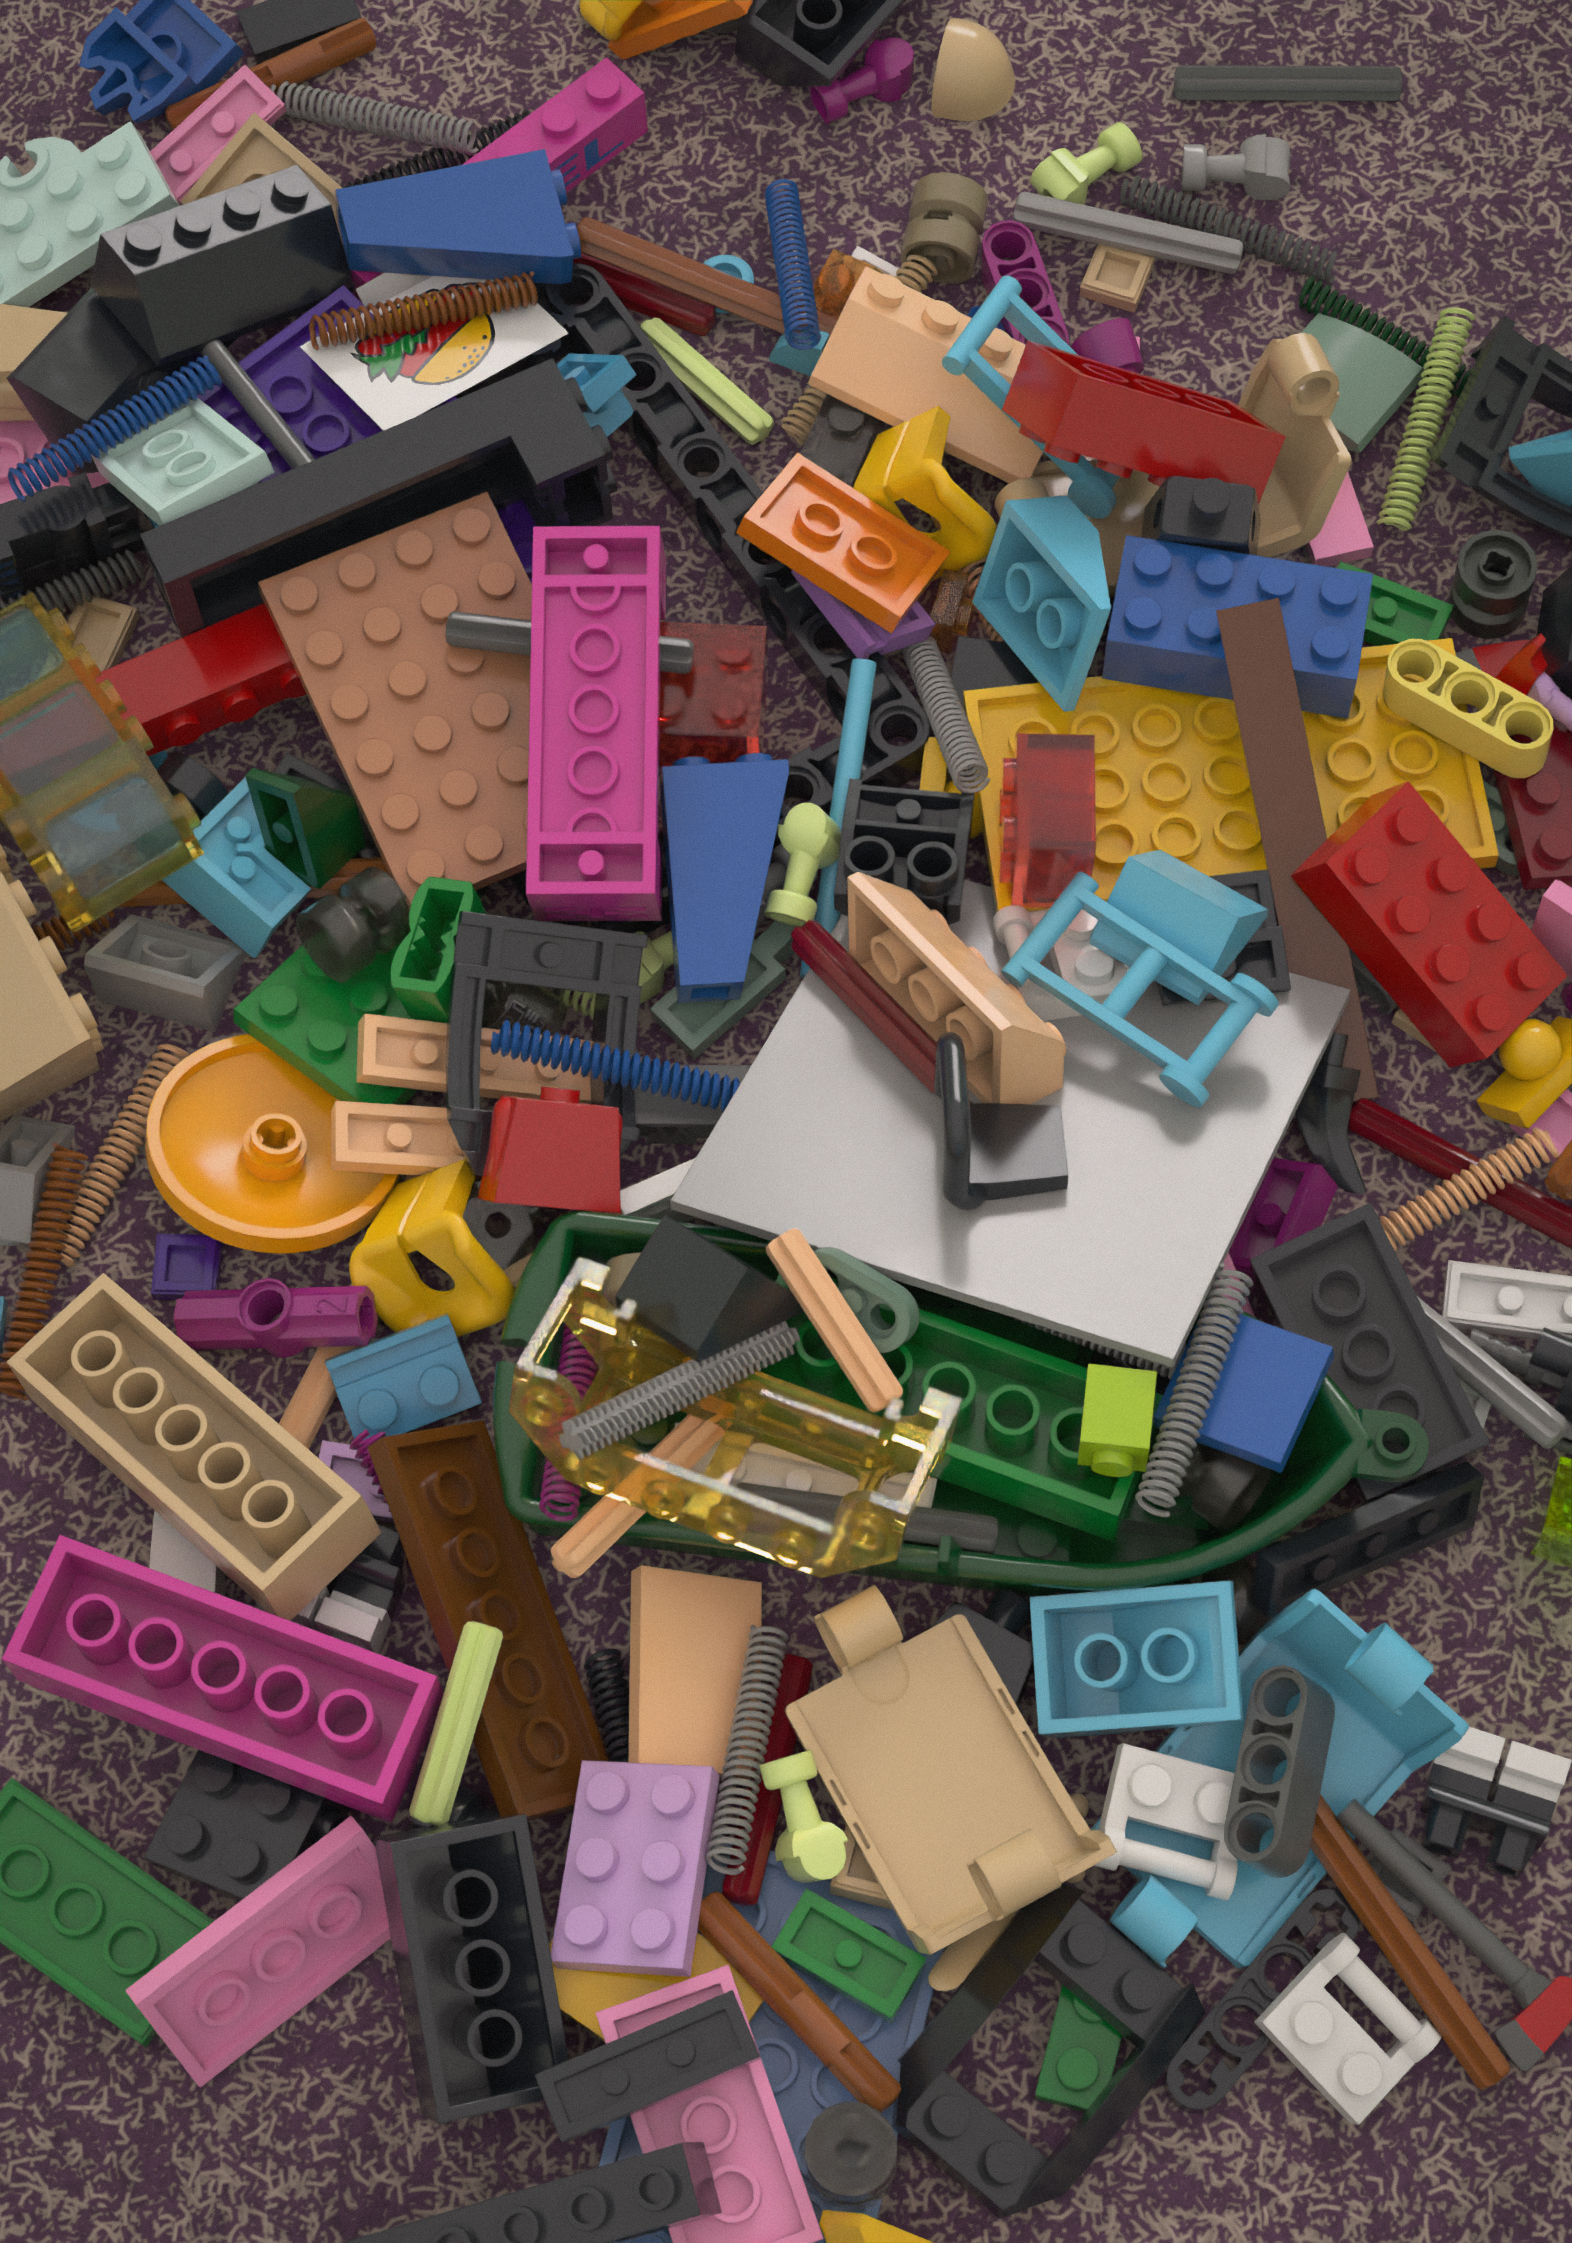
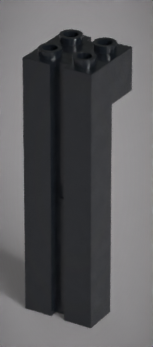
(507, 439)

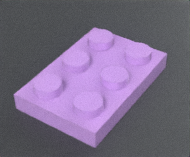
(635, 1868)

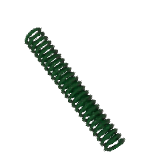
(1370, 324)

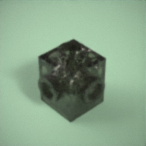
(516, 1236)

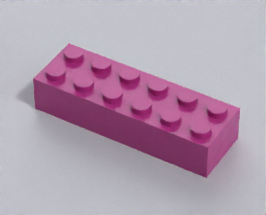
(225, 1678)

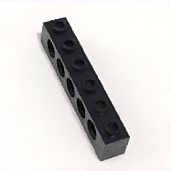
(586, 2207)

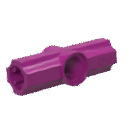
(308, 1318)

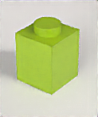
(1117, 1419)

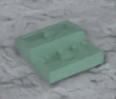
(1371, 378)

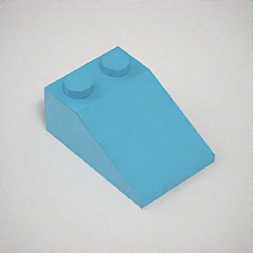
(1047, 591)
(1136, 1659)

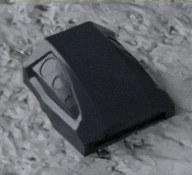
(908, 841)

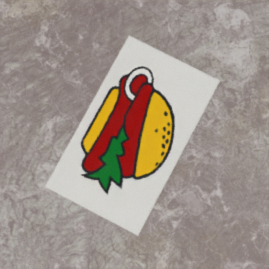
(430, 365)

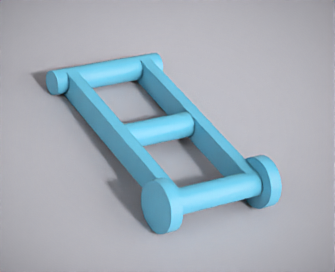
(1090, 486)
(1179, 1076)

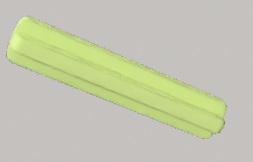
(709, 384)
(456, 1723)

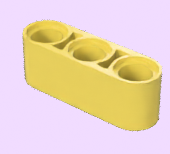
(1456, 682)

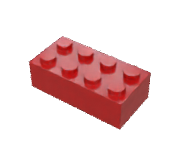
(1136, 422)
(1429, 925)

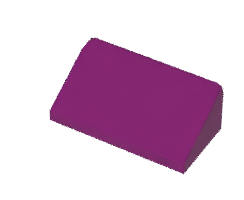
(1287, 1204)

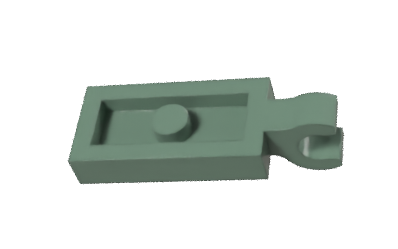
(700, 1024)

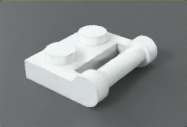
(1071, 956)
(1176, 1798)
(1332, 2045)

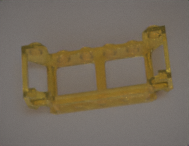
(750, 1411)

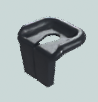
(994, 1147)

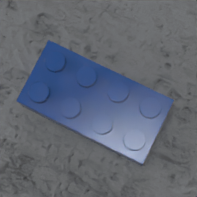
(1170, 635)

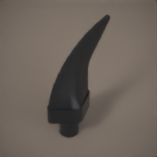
(1326, 1114)

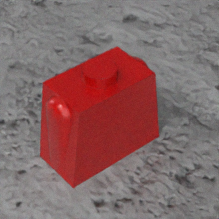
(554, 1153)

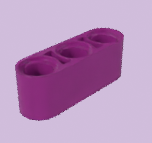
(1017, 242)

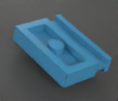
(404, 1379)

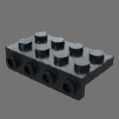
(237, 1826)

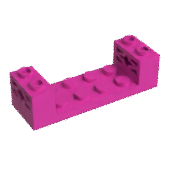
(595, 723)

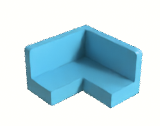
(236, 878)

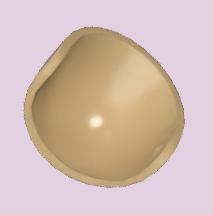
(971, 73)

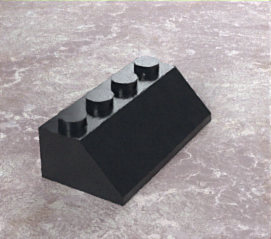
(808, 38)
(222, 265)
(85, 371)
(472, 1964)

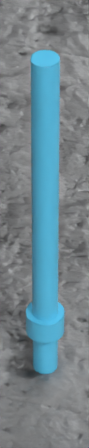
(848, 767)

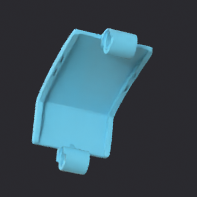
(1379, 1736)

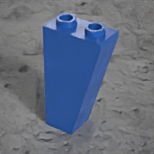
(463, 222)
(717, 860)

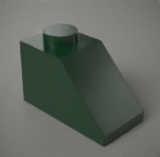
(306, 824)

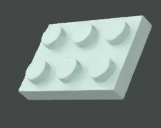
(183, 463)

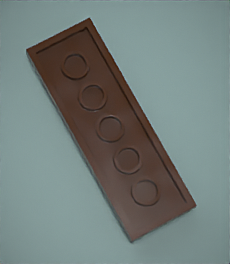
(480, 1568)

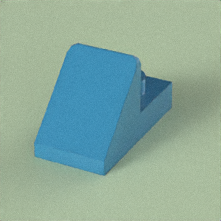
(601, 384)

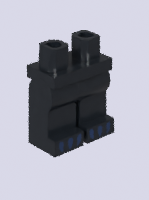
(62, 533)

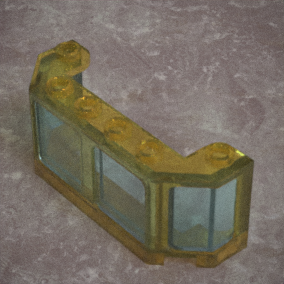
(79, 774)

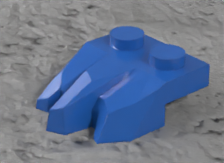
(155, 57)

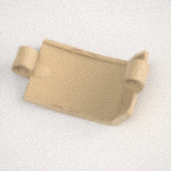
(1289, 391)
(938, 1774)

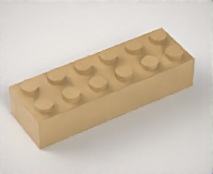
(195, 1448)

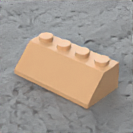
(890, 365)
(952, 989)

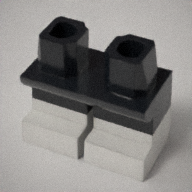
(361, 1597)
(1518, 1808)

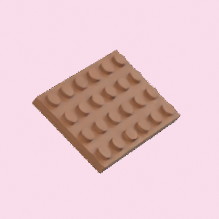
(417, 725)

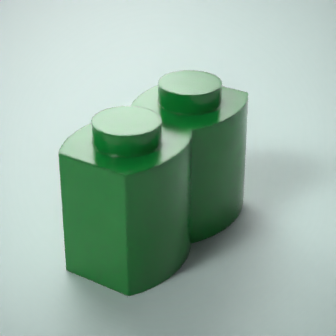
(426, 955)

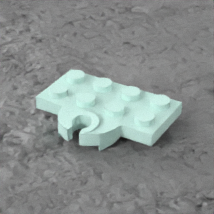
(65, 203)

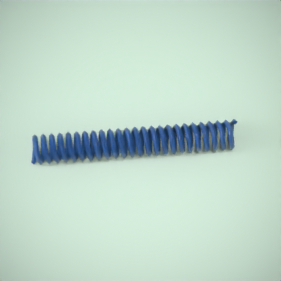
(781, 264)
(180, 394)
(576, 1056)

